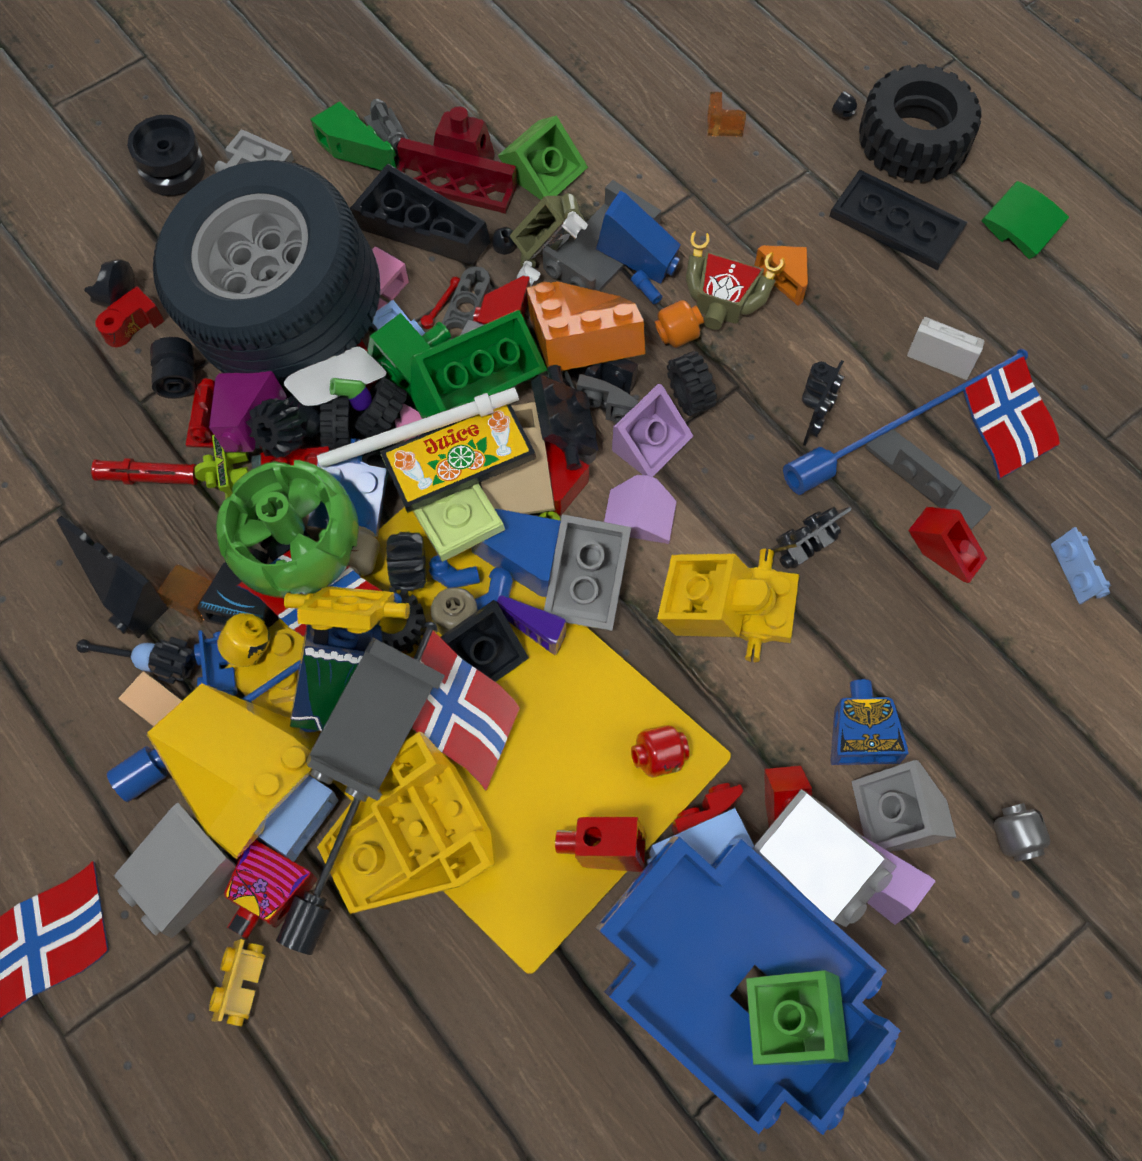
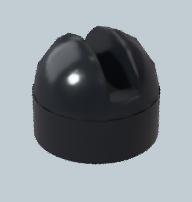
(845, 105)
(498, 241)

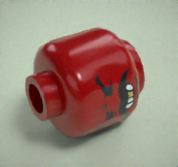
(660, 751)

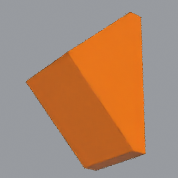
(794, 277)

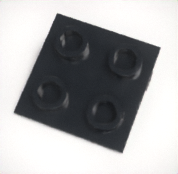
(821, 394)
(816, 534)

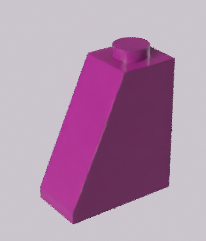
(231, 406)

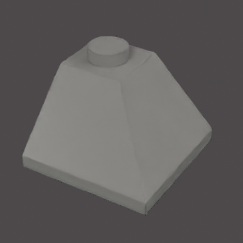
(902, 808)

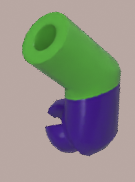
(355, 391)

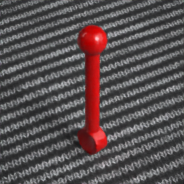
(427, 320)

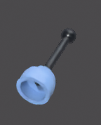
(139, 655)

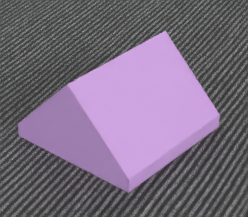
(650, 433)

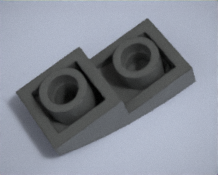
(607, 396)

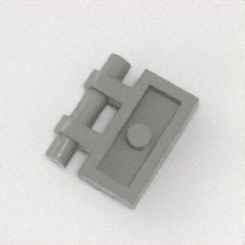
(250, 148)

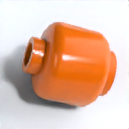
(679, 323)

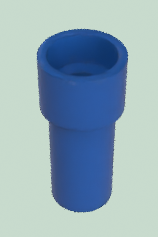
(643, 283)

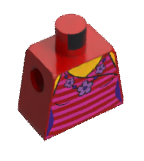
(264, 888)

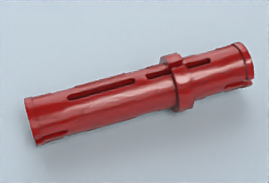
(107, 471)

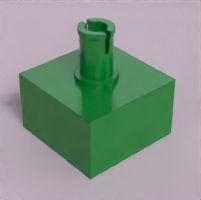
(397, 343)

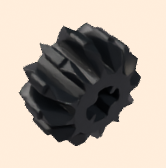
(276, 427)
(406, 561)

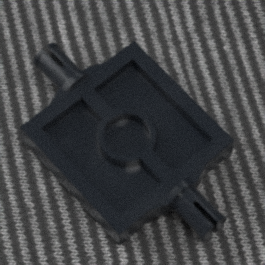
(564, 416)

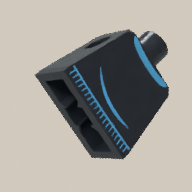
(226, 599)

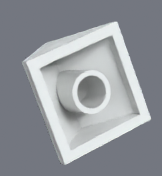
(945, 348)

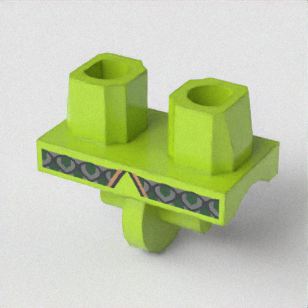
(221, 468)

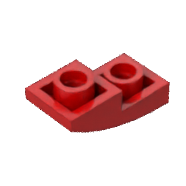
(718, 801)

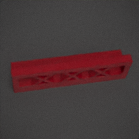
(459, 170)

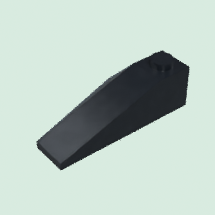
(118, 585)

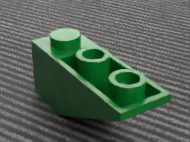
(350, 139)

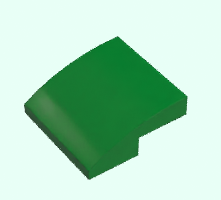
(1025, 218)

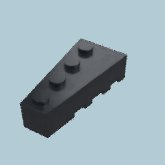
(419, 217)

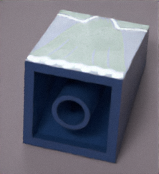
(324, 671)

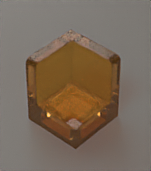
(723, 121)
(184, 591)

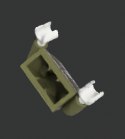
(547, 225)

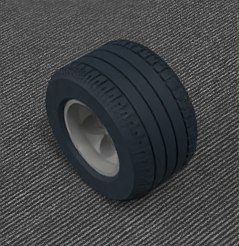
(266, 269)

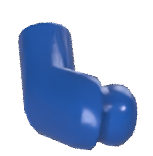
(451, 577)
(500, 584)

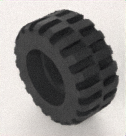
(923, 95)

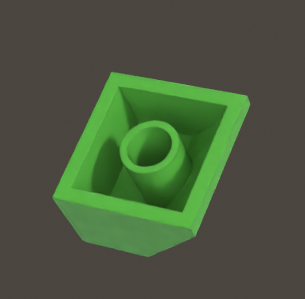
(544, 158)
(797, 1019)

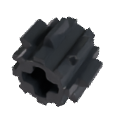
(172, 660)

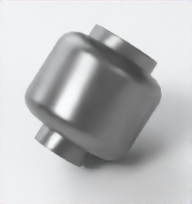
(1021, 833)

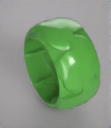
(280, 499)

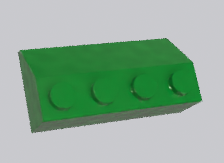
(474, 364)

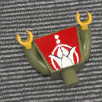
(727, 287)

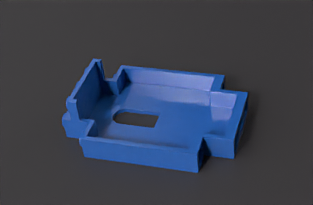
(693, 941)

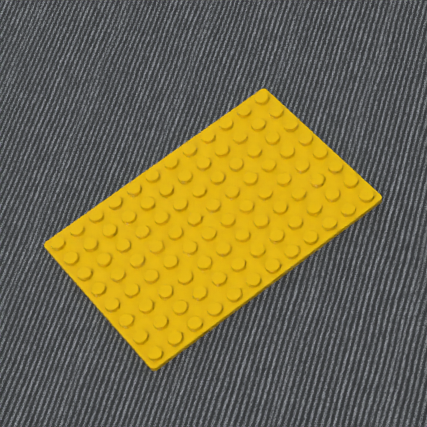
(558, 764)

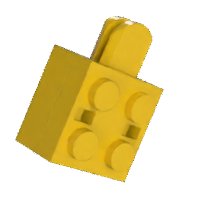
(711, 595)

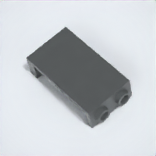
(579, 260)
(372, 720)

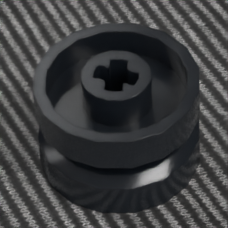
(166, 154)

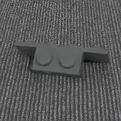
(928, 476)

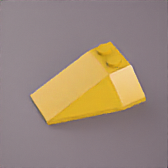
(231, 762)
(413, 839)

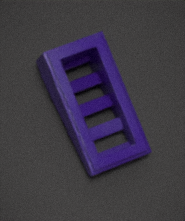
(537, 624)

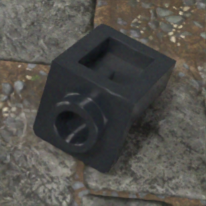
(618, 372)

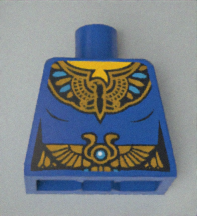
(866, 729)

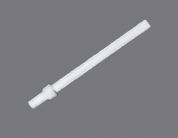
(482, 405)

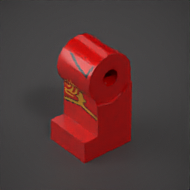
(127, 317)

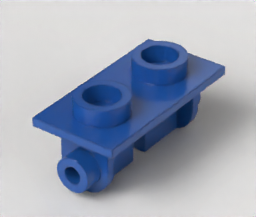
(211, 660)

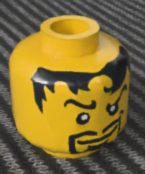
(243, 639)

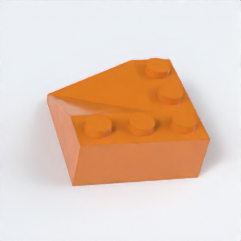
(583, 325)

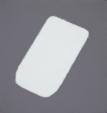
(312, 383)

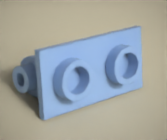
(1078, 566)

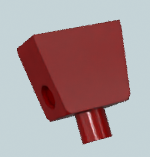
(620, 844)

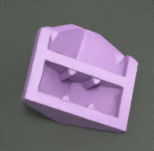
(644, 507)

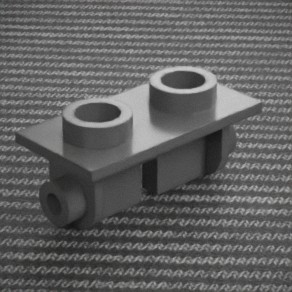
(385, 123)

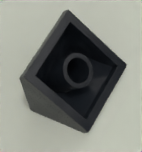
(487, 642)

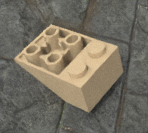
(527, 486)

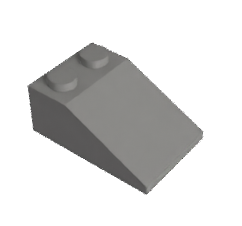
(587, 572)

